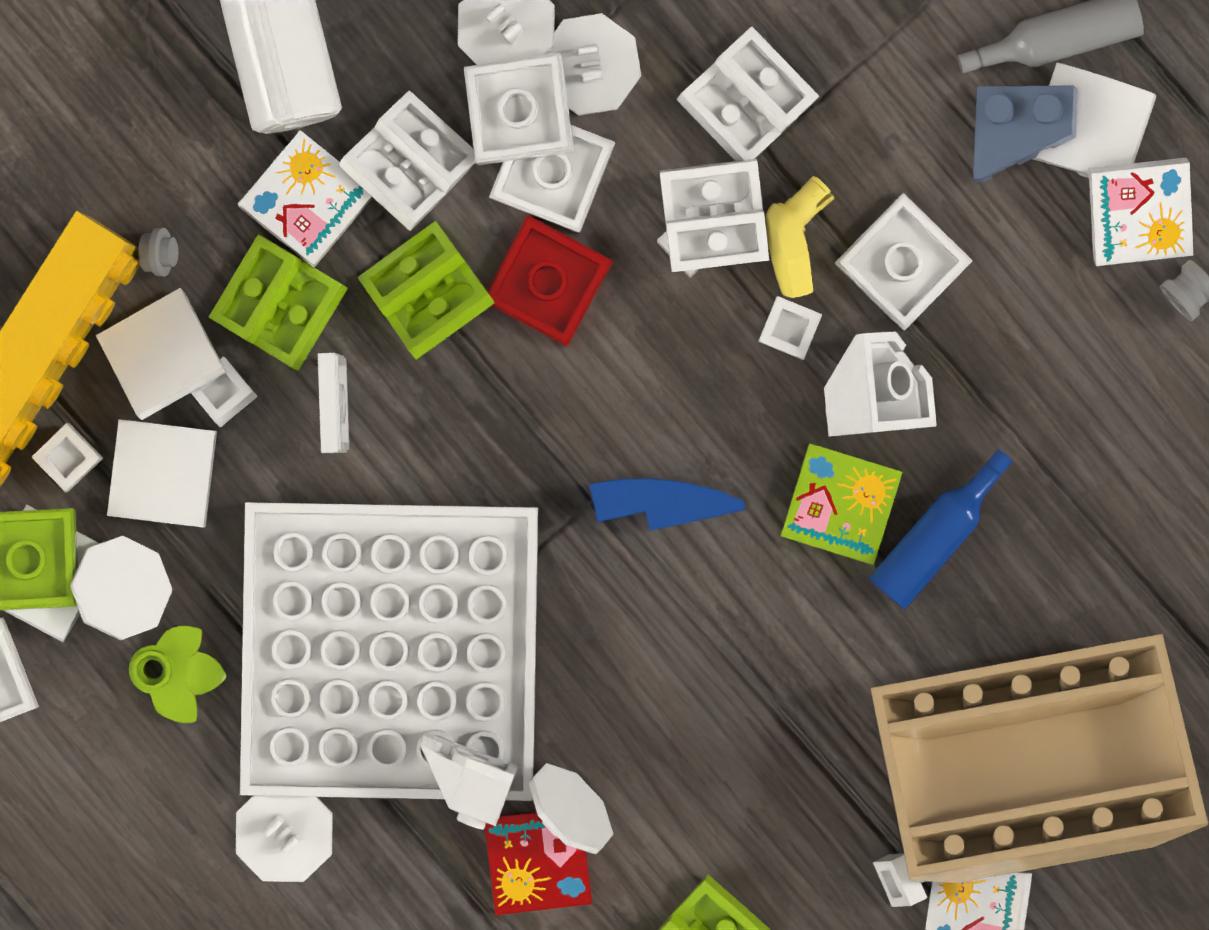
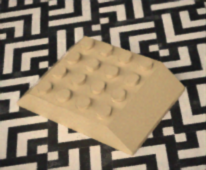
(1038, 761)

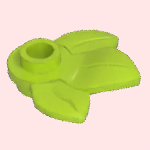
(183, 675)

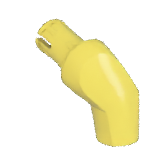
(787, 237)

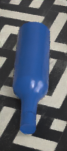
(936, 535)

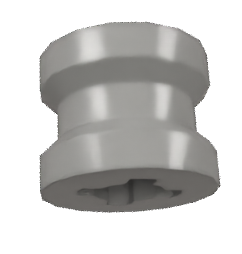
(1188, 290)

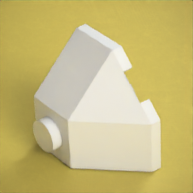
(878, 389)
(469, 780)

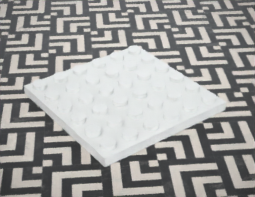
(381, 631)

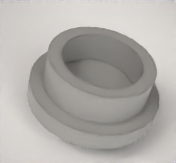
(158, 252)

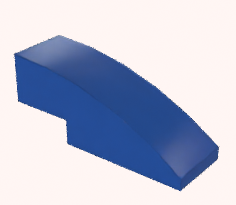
(664, 501)

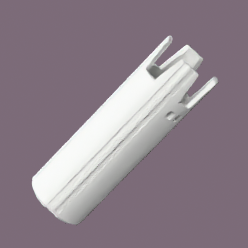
(281, 63)

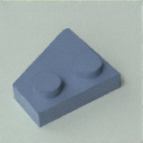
(1019, 124)

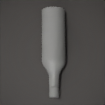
(1061, 35)

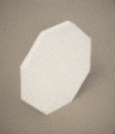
(505, 29)
(597, 63)
(121, 587)
(570, 808)
(284, 836)

